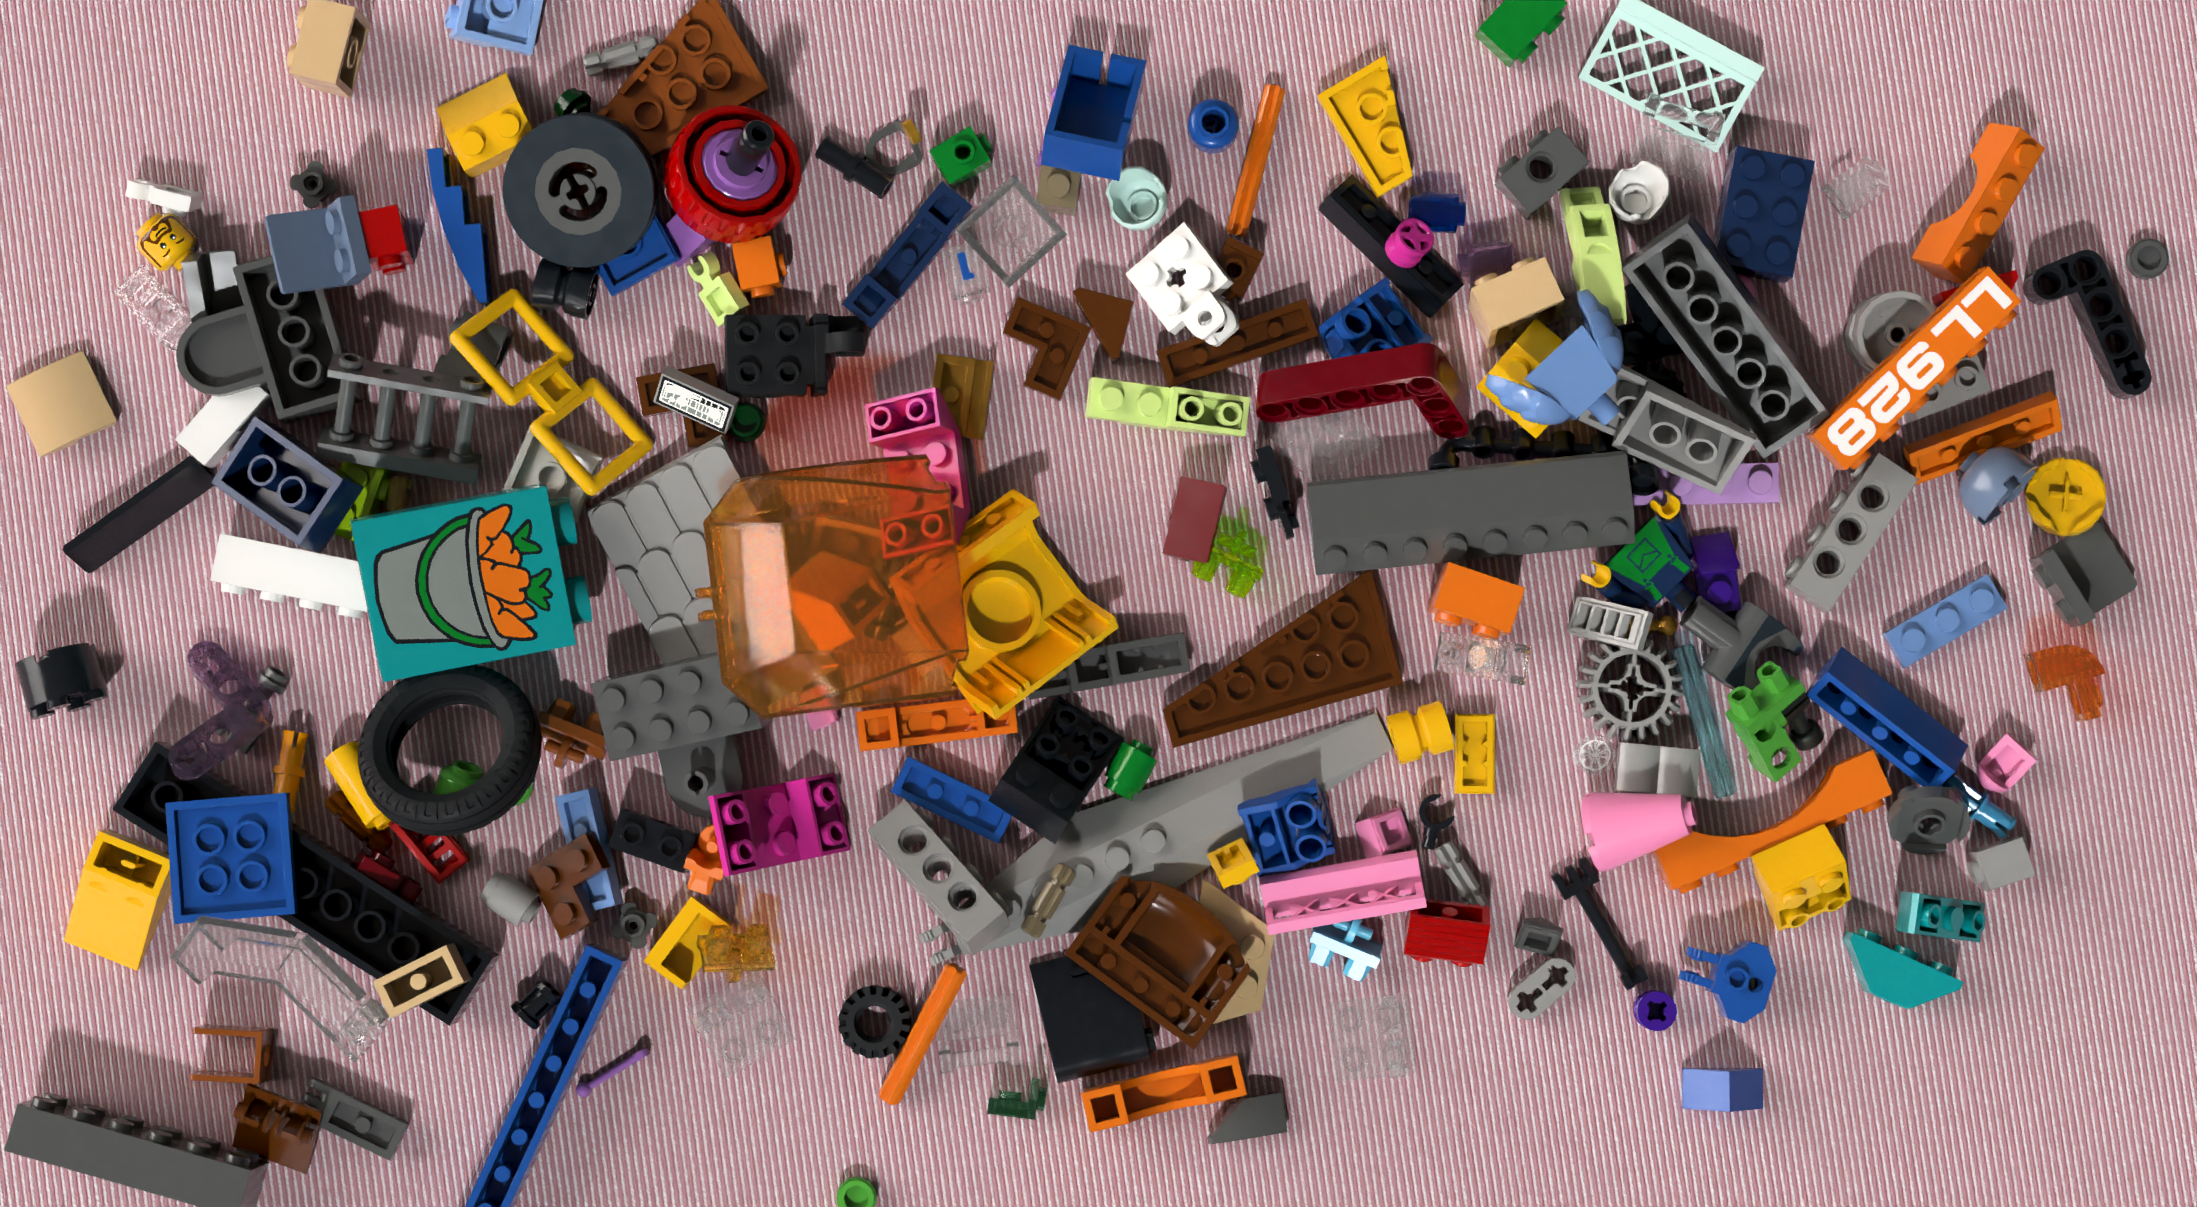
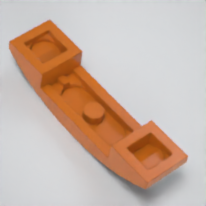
(929, 725)

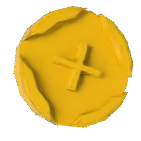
(2065, 497)

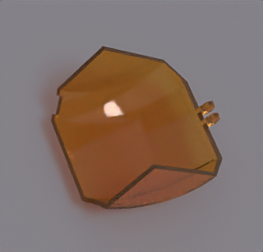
(836, 587)

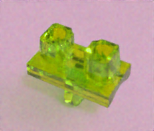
(1243, 574)

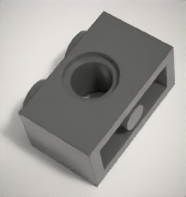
(1530, 193)

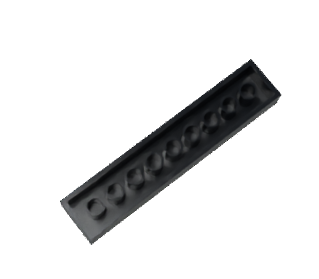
(335, 900)

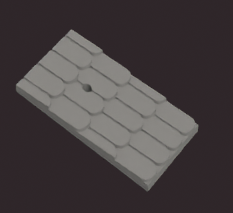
(660, 546)

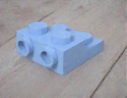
(496, 23)

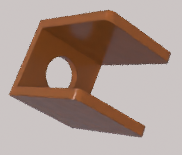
(263, 1054)

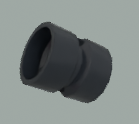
(559, 287)

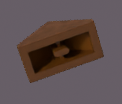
(1107, 318)

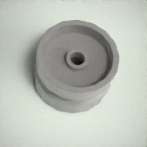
(1873, 320)

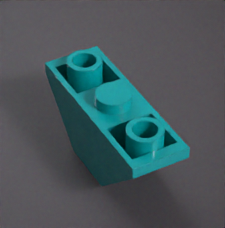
(1940, 917)
(1896, 973)

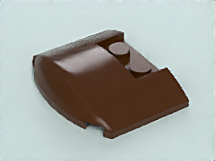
(1162, 956)

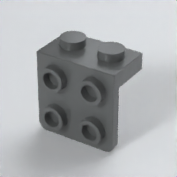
(2083, 575)

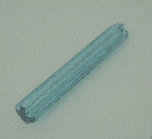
(1704, 721)

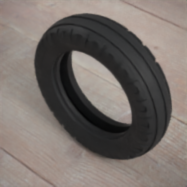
(476, 804)

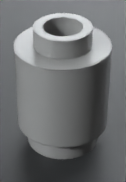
(511, 899)

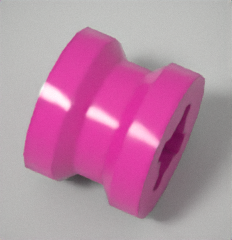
(1409, 243)

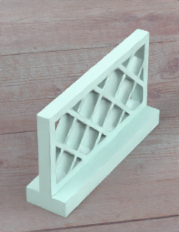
(1685, 40)

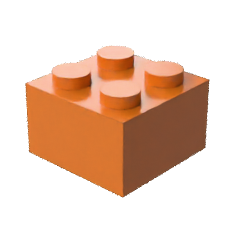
(1475, 600)

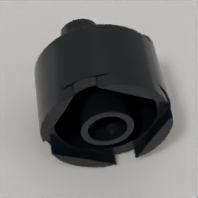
(61, 679)

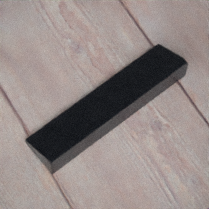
(1368, 226)
(139, 514)

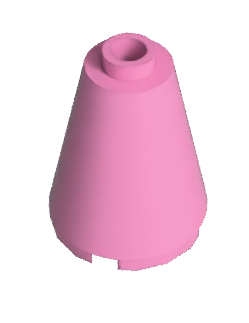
(1633, 824)

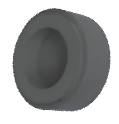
(2147, 259)

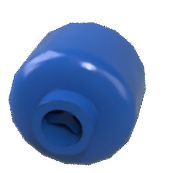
(1219, 114)

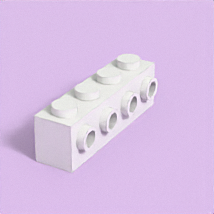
(289, 572)

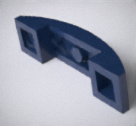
(908, 256)

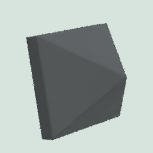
(1538, 936)

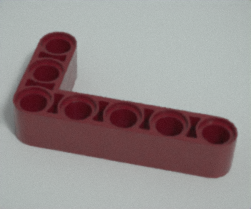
(1366, 381)

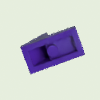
(1715, 570)

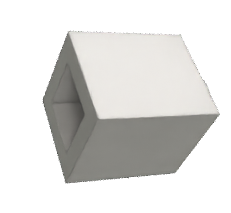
(2000, 864)

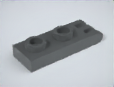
(357, 1119)

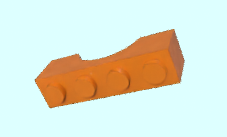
(1957, 244)
(1163, 1091)

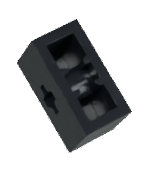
(652, 840)

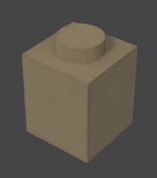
(1058, 190)

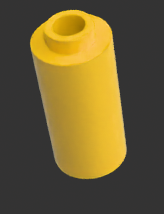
(345, 770)

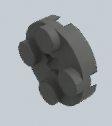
(1915, 804)

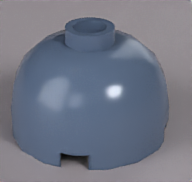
(1993, 481)

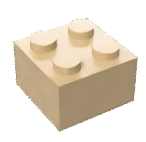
(328, 47)
(1510, 302)

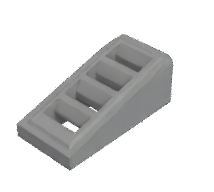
(1588, 617)

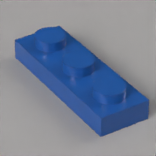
(951, 799)

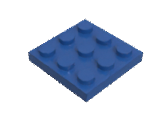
(231, 857)

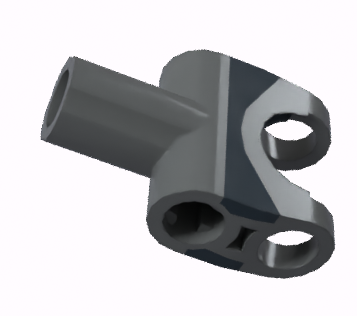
(1736, 640)

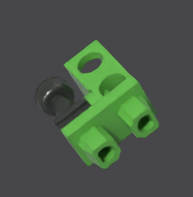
(1764, 712)

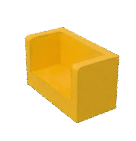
(676, 951)

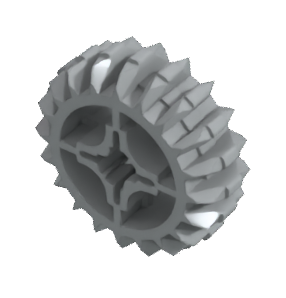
(1626, 706)

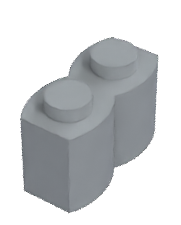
(1656, 769)

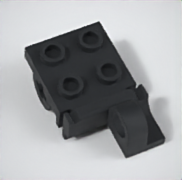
(783, 356)

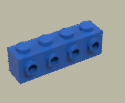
(1886, 719)

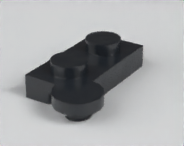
(1277, 504)

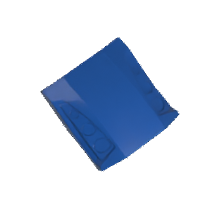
(1371, 324)
(1288, 828)

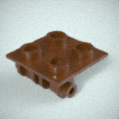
(277, 1127)

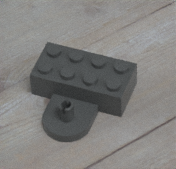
(269, 342)
(686, 719)

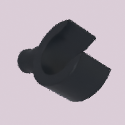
(1431, 830)

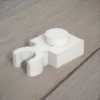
(172, 198)

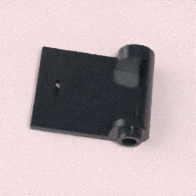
(1087, 1022)

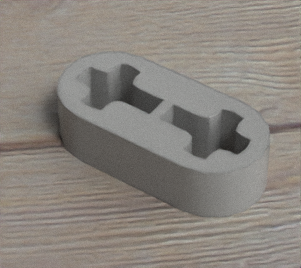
(1534, 981)

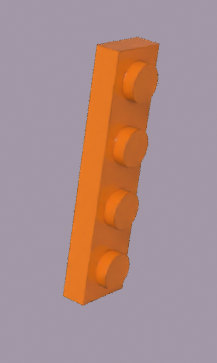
(2005, 427)

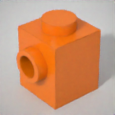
(759, 267)

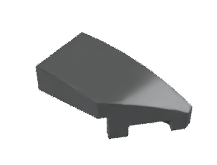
(1251, 1118)

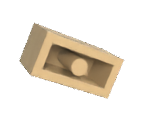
(422, 980)

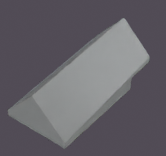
(1673, 432)

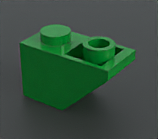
(1516, 26)

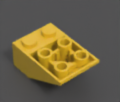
(119, 898)

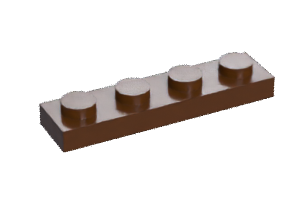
(1253, 339)

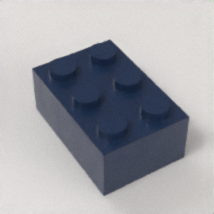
(1762, 212)
(287, 485)

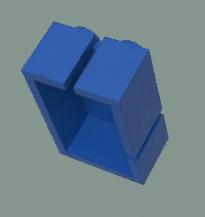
(1093, 120)

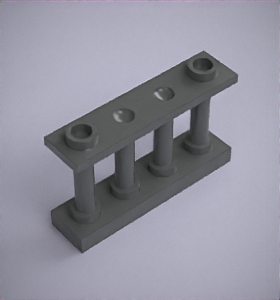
(381, 448)

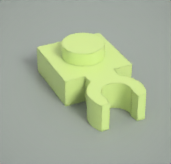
(720, 291)

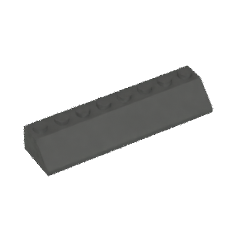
(1471, 512)

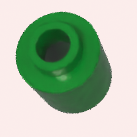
(1130, 769)

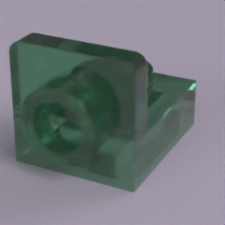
(1010, 1102)

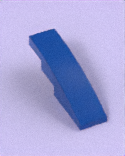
(466, 240)

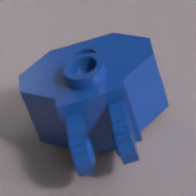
(1731, 978)

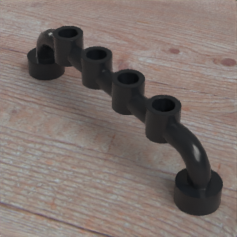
(1523, 447)

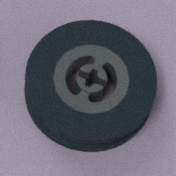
(540, 211)

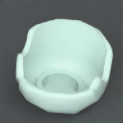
(1137, 198)

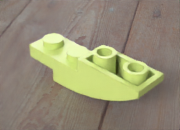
(1594, 248)
(1167, 407)

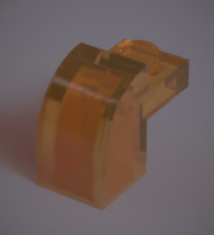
(2069, 667)

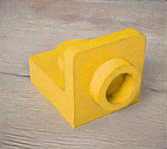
(1233, 863)

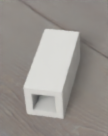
(222, 423)

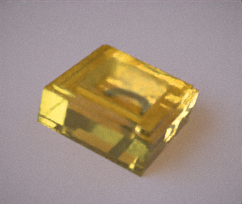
(399, 493)

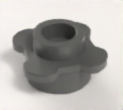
(324, 187)
(631, 914)

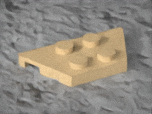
(1254, 945)

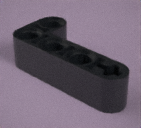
(2096, 327)

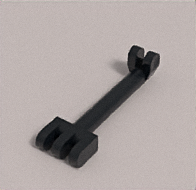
(1579, 886)

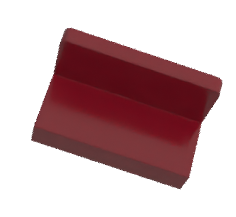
(1194, 520)

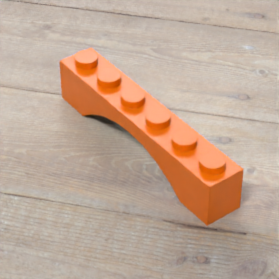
(1843, 789)

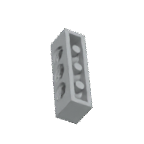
(1892, 487)
(973, 925)

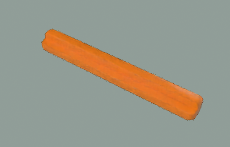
(1255, 160)
(922, 1034)

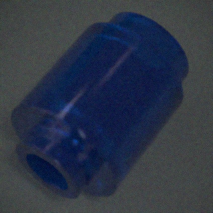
(1438, 210)

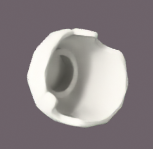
(1639, 193)

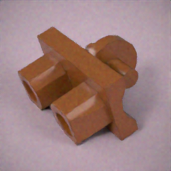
(569, 739)

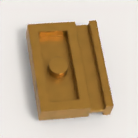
(966, 390)

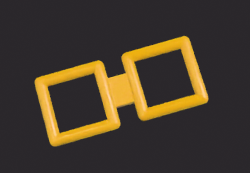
(552, 391)

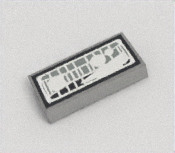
(696, 399)

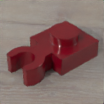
(381, 869)

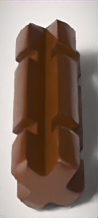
(340, 805)

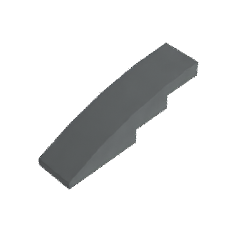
(1120, 665)

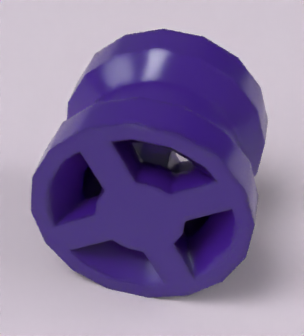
(1649, 1005)

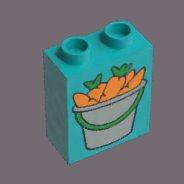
(469, 580)

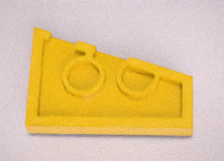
(1369, 125)

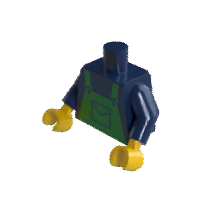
(1651, 566)

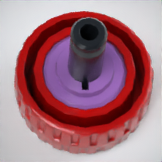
(732, 174)

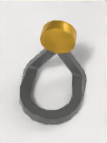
(907, 128)

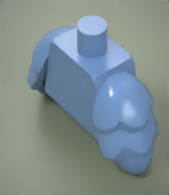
(1572, 375)

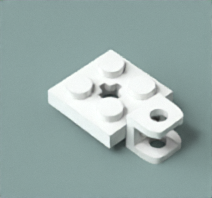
(1198, 300)

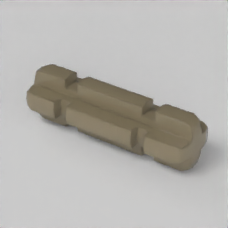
(1048, 900)

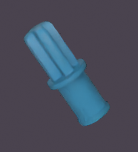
(1982, 808)

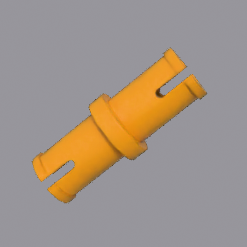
(290, 766)

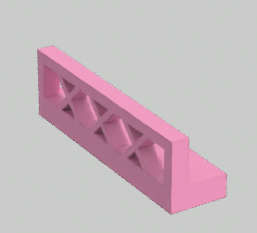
(1342, 889)

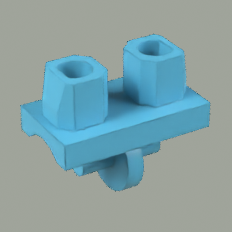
(1349, 940)

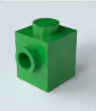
(962, 157)

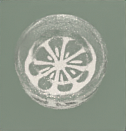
(1595, 754)

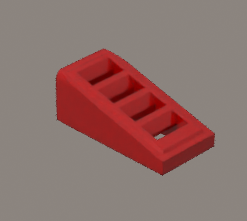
(427, 860)

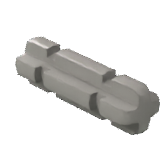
(619, 55)
(1460, 874)

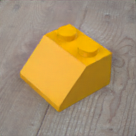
(485, 125)

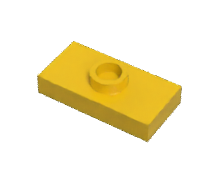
(1474, 754)

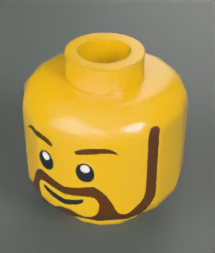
(165, 241)

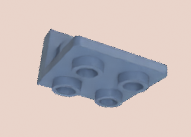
(318, 247)

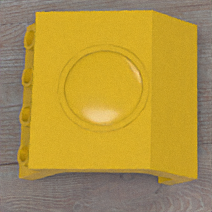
(1018, 608)

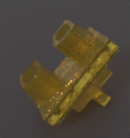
(736, 952)

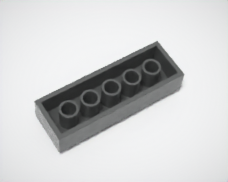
(1727, 335)
(135, 1154)

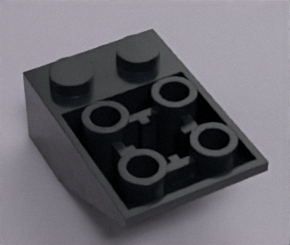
(1056, 769)

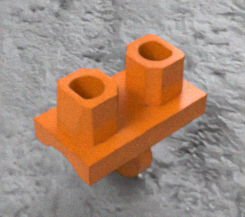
(704, 862)

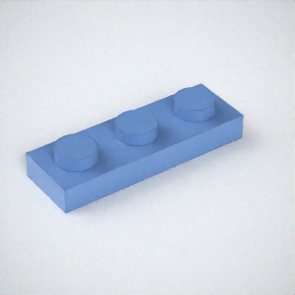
(1944, 621)
(580, 814)

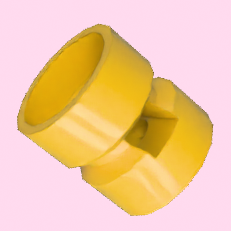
(1420, 732)

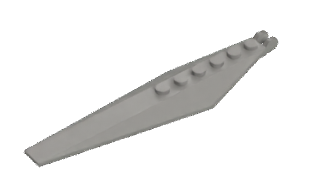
(1166, 829)

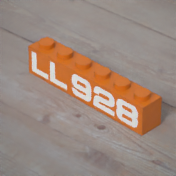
(1914, 368)

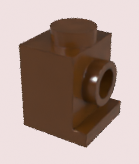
(1244, 256)

